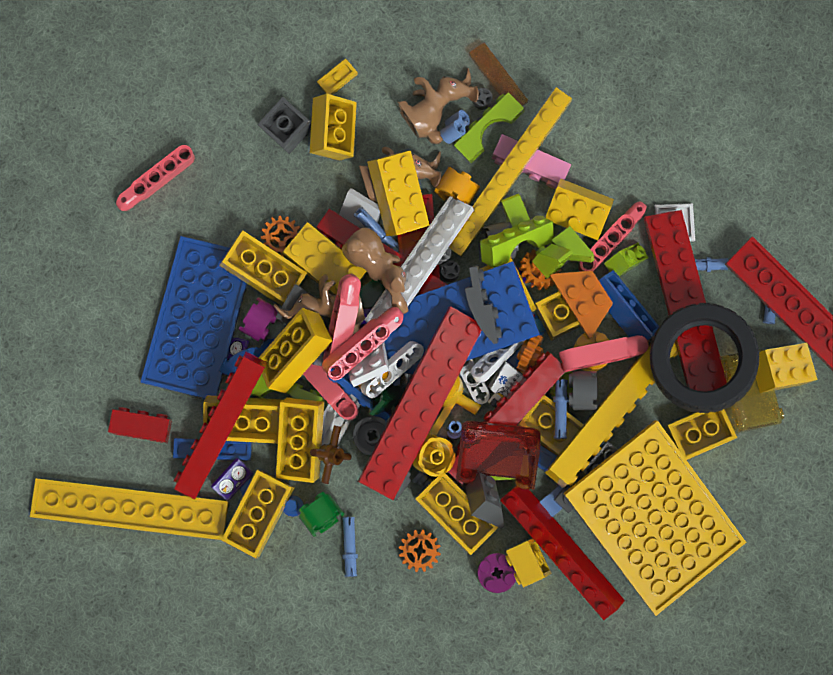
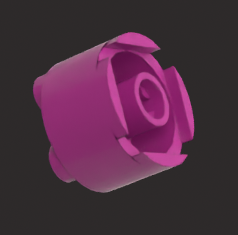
(259, 319)
(491, 582)

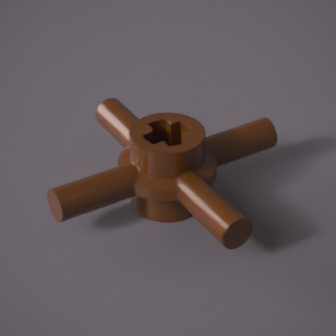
(331, 454)

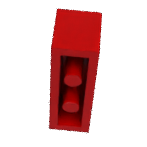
(140, 425)

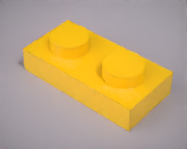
(337, 77)

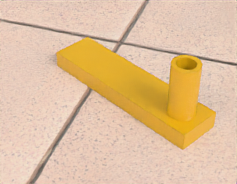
(464, 402)

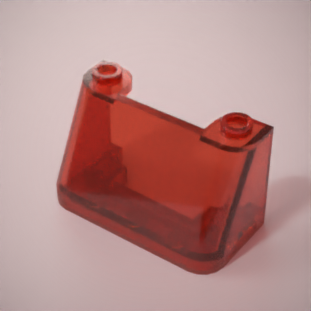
(499, 452)

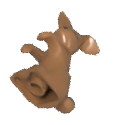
(427, 114)
(423, 169)
(367, 251)
(322, 305)

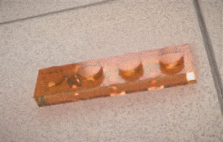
(496, 73)

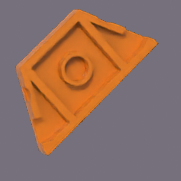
(584, 298)

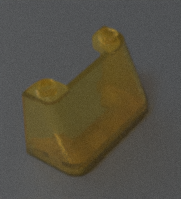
(755, 409)

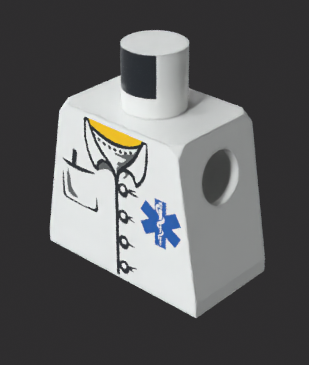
(502, 381)

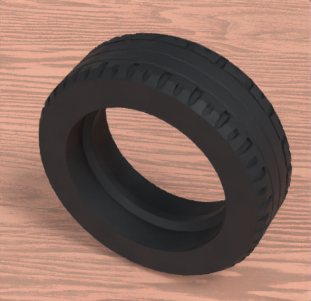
(714, 316)

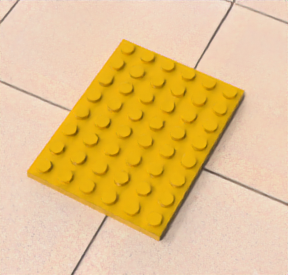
(655, 517)

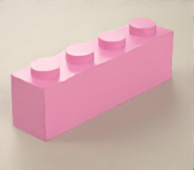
(540, 167)

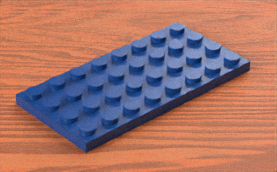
(429, 308)
(194, 321)

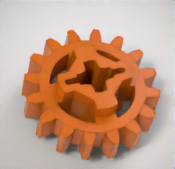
(280, 228)
(533, 274)
(529, 353)
(410, 549)

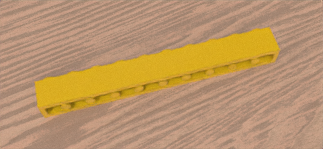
(511, 169)
(603, 420)

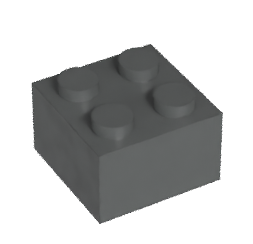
(285, 125)

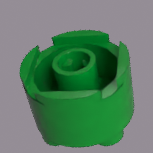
(320, 514)

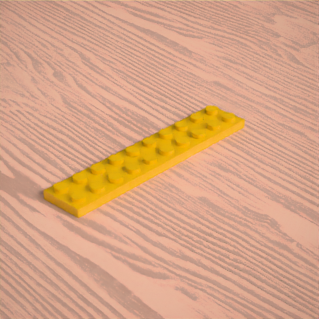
(129, 509)

